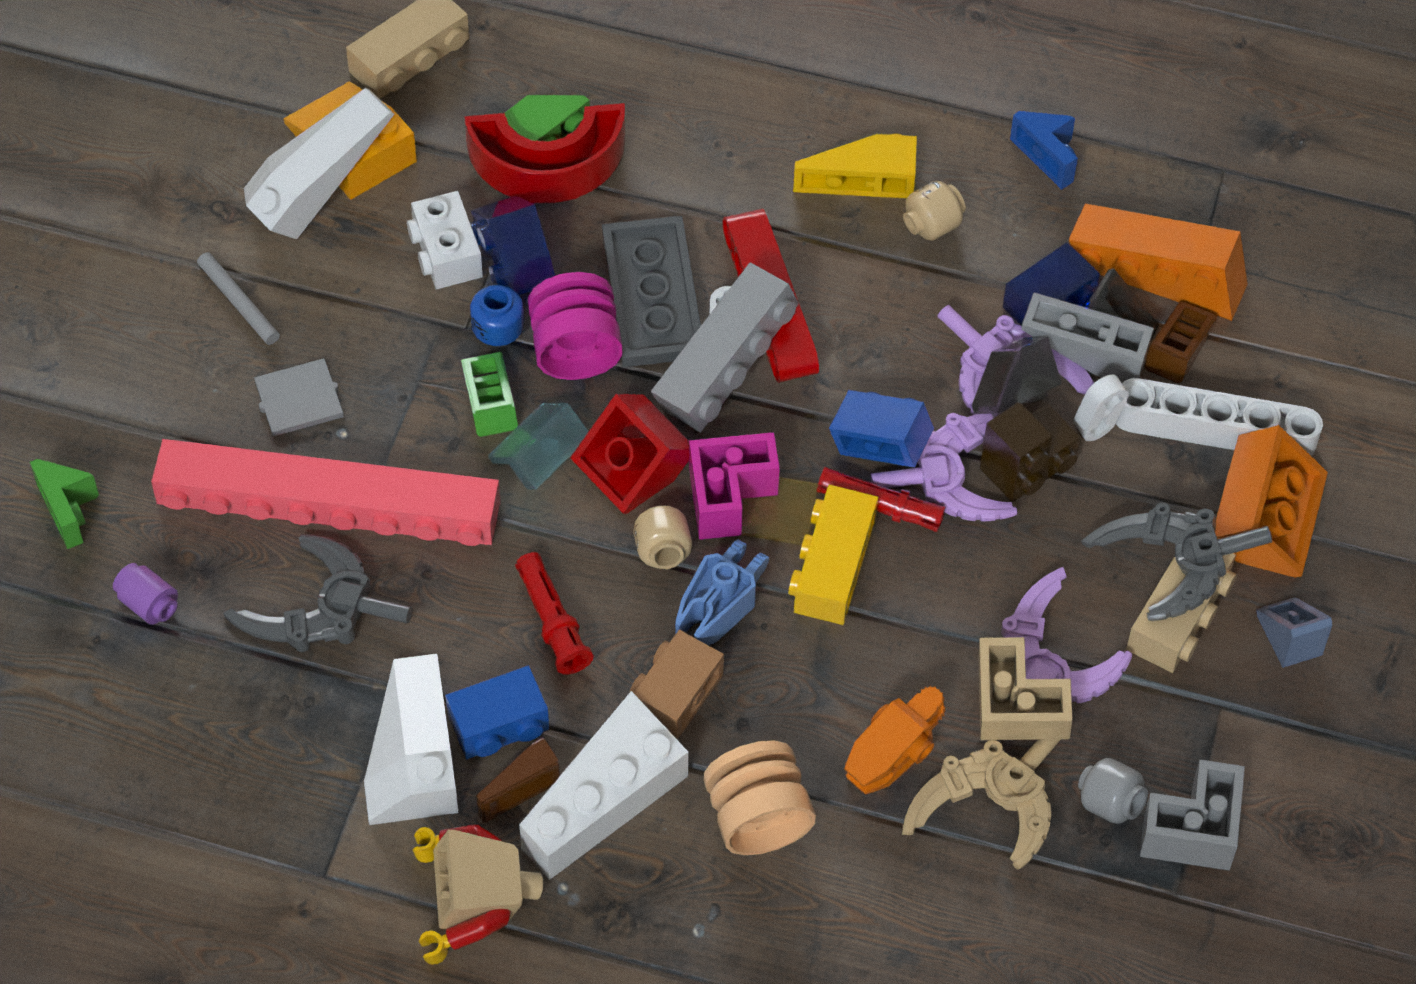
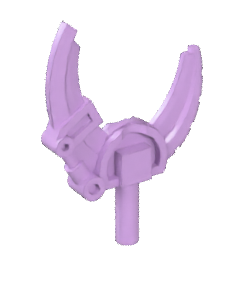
(976, 357)
(944, 473)
(1044, 664)

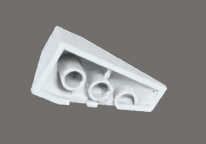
(310, 167)
(411, 752)

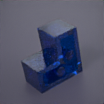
(515, 241)

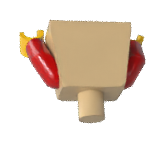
(475, 885)

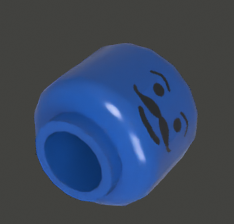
(497, 315)

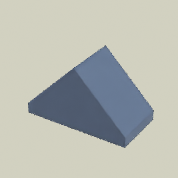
(1295, 630)

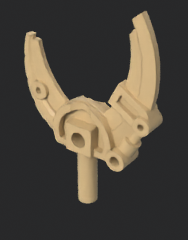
(1006, 782)

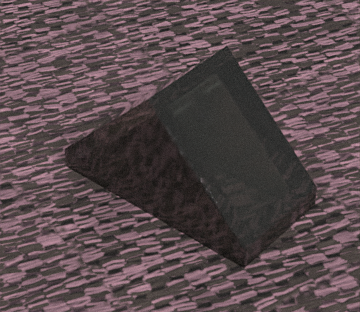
(1117, 299)

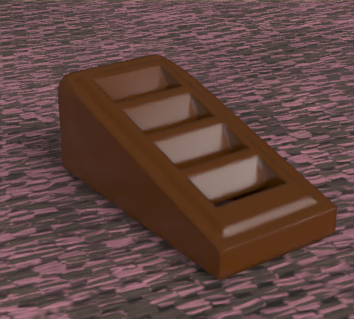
(1178, 343)
(521, 780)

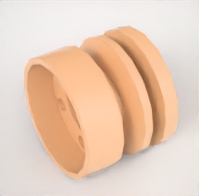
(759, 798)

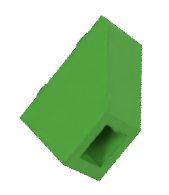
(547, 116)

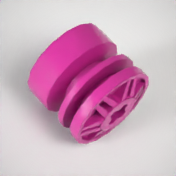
(574, 326)

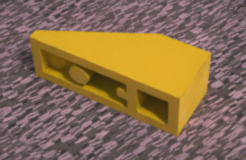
(867, 167)

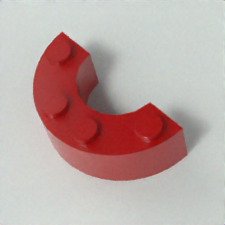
(547, 169)

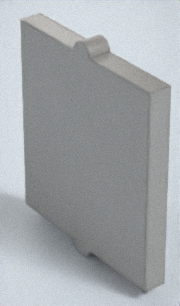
(298, 397)

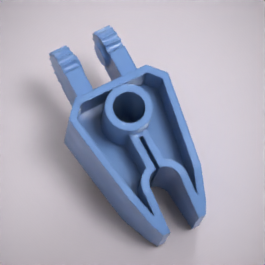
(720, 593)

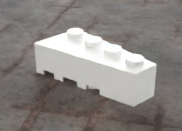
(604, 787)

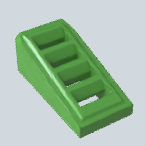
(489, 394)

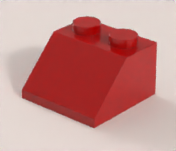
(632, 451)

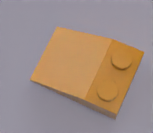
(385, 157)

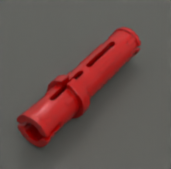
(890, 502)

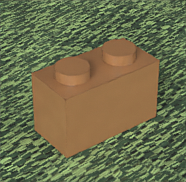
(679, 680)

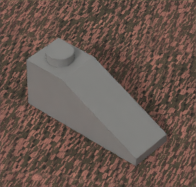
(1090, 337)

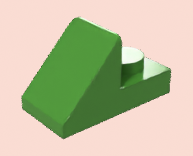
(63, 492)

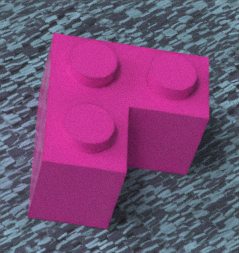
(726, 472)

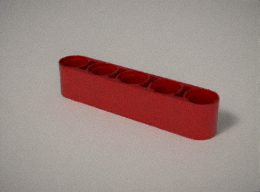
(753, 241)

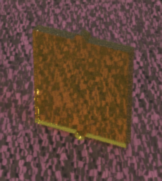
(781, 516)

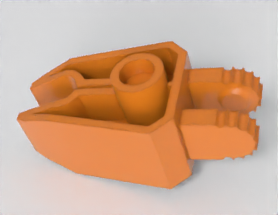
(895, 740)

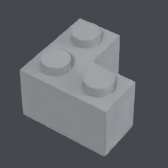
(1199, 828)

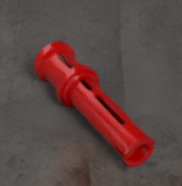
(558, 627)

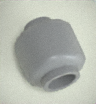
(1113, 791)

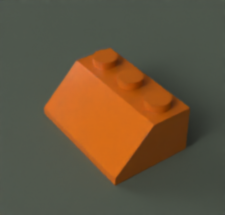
(1275, 487)

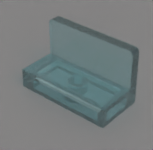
(541, 443)

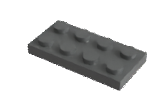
(651, 288)

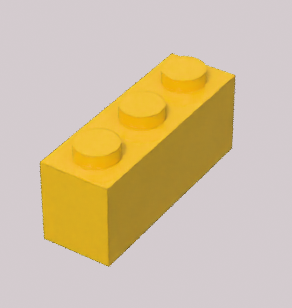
(833, 554)

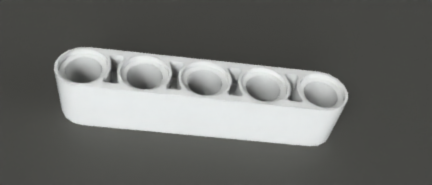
(1198, 408)

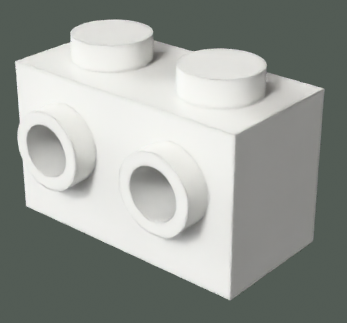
(445, 239)

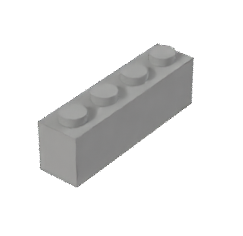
(725, 347)

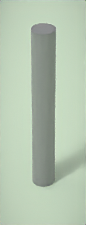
(238, 298)

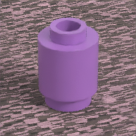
(145, 593)

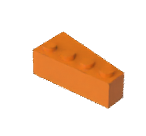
(1165, 256)

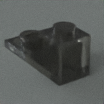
(1016, 374)

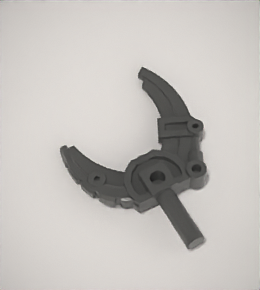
(1196, 551)
(339, 603)

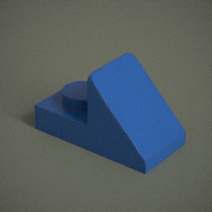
(1046, 142)

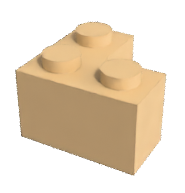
(1016, 705)

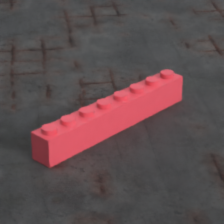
(326, 492)

